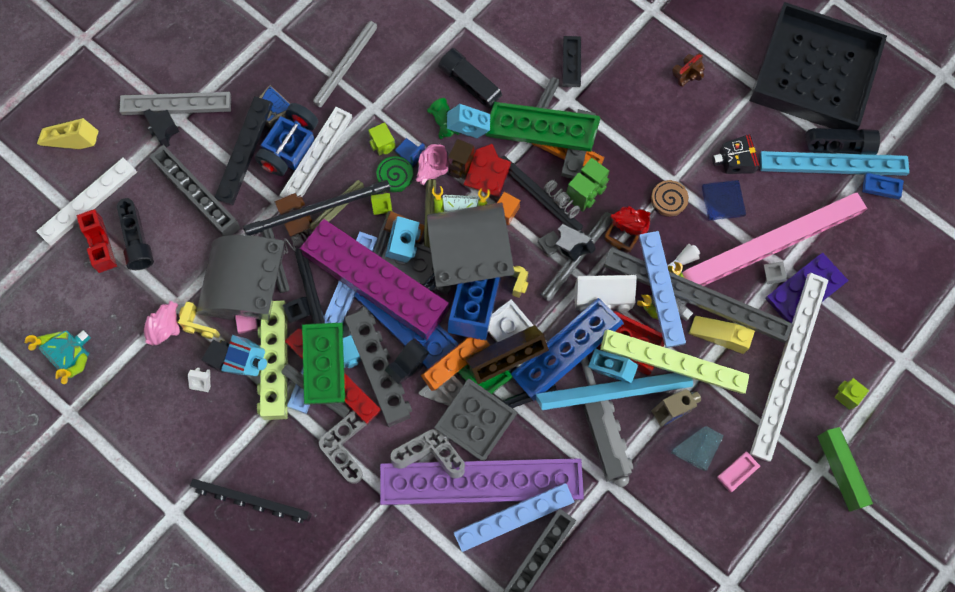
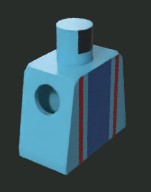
(244, 357)

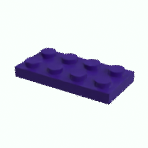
(787, 296)

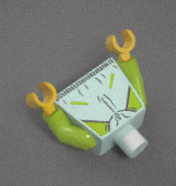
(455, 202)

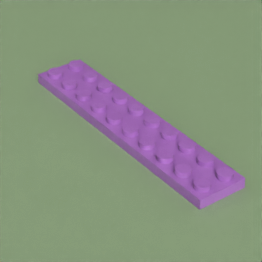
(480, 483)

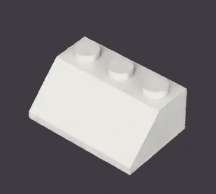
(615, 291)

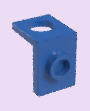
(410, 151)

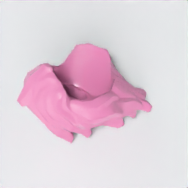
(432, 163)
(161, 324)

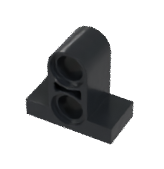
(408, 361)

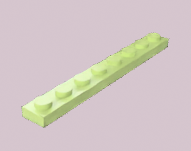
(674, 361)

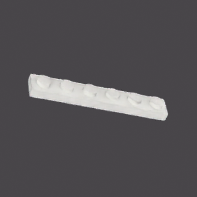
(317, 153)
(86, 201)

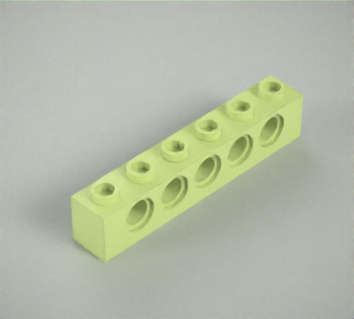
(278, 408)

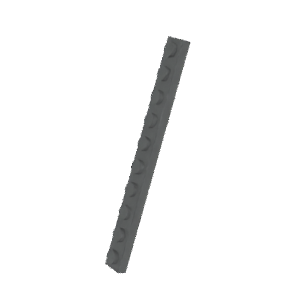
(705, 298)

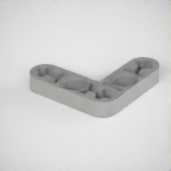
(429, 446)
(337, 447)

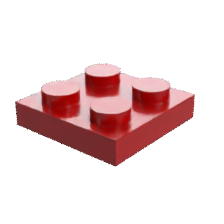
(487, 173)

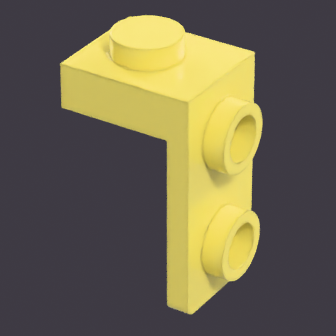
(521, 284)
(186, 320)

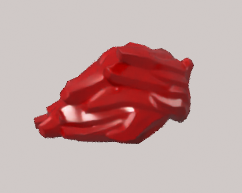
(631, 220)

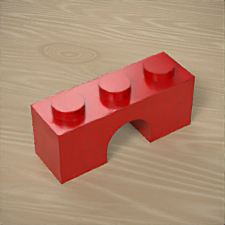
(100, 249)

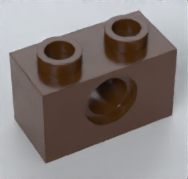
(285, 205)

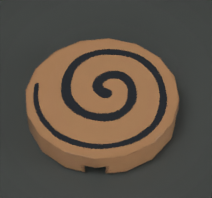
(669, 198)

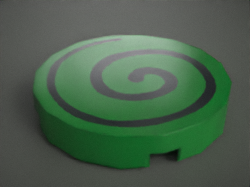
(397, 172)

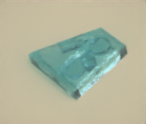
(699, 448)

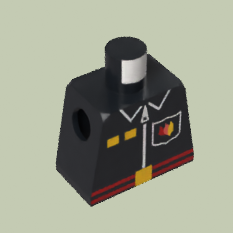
(737, 156)

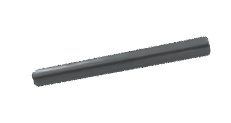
(570, 265)

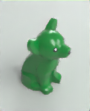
(439, 110)

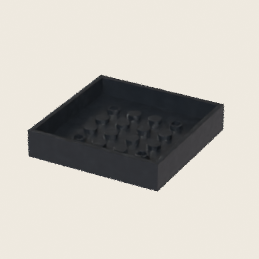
(818, 68)

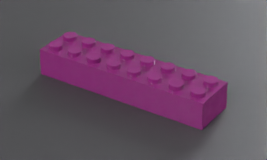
(375, 279)

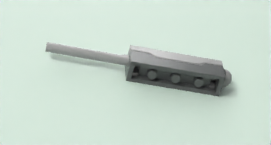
(606, 435)

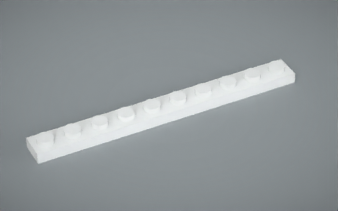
(789, 368)

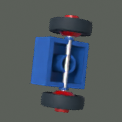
(287, 140)

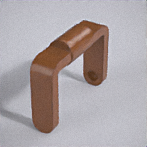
(617, 244)

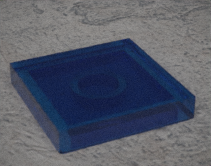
(723, 200)

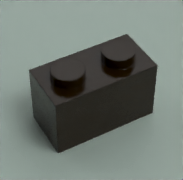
(460, 159)

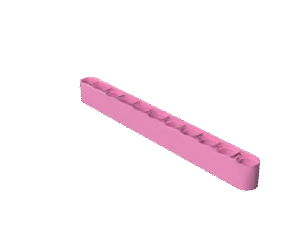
(776, 240)

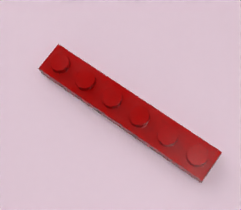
(354, 396)

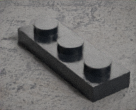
(571, 61)

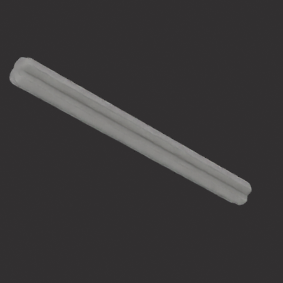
(344, 64)

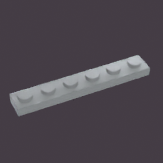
(176, 103)

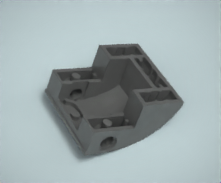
(469, 244)
(241, 277)

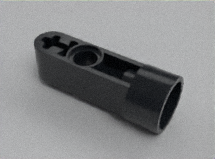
(470, 78)
(843, 141)
(137, 252)

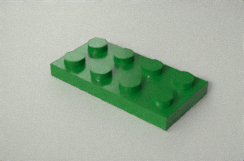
(323, 363)

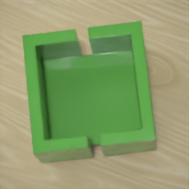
(585, 188)

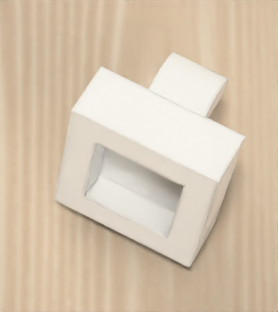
(199, 380)

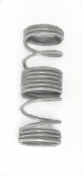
(561, 199)
(297, 241)

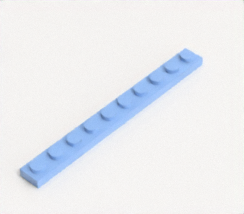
(335, 313)

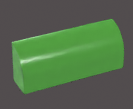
(845, 469)

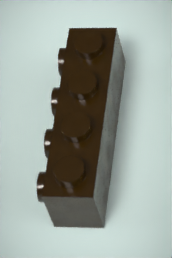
(506, 354)

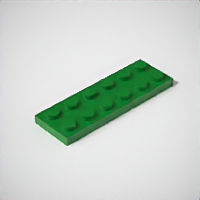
(543, 126)

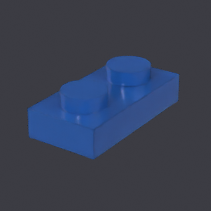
(882, 186)

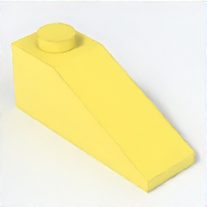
(72, 134)
(722, 333)

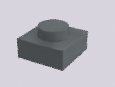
(548, 243)

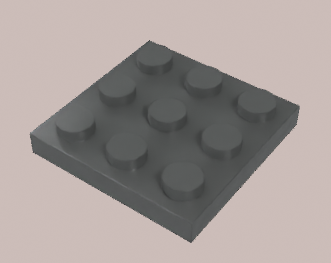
(476, 420)

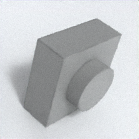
(775, 272)

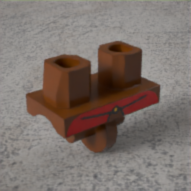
(692, 70)

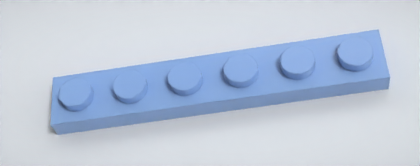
(662, 289)
(513, 517)

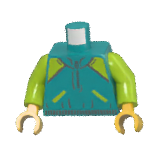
(63, 351)

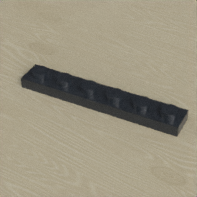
(243, 150)
(242, 499)

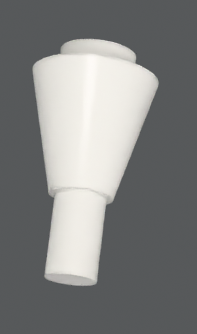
(688, 255)

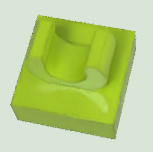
(381, 203)

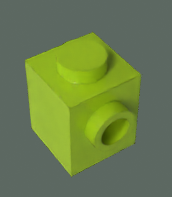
(381, 139)
(851, 393)

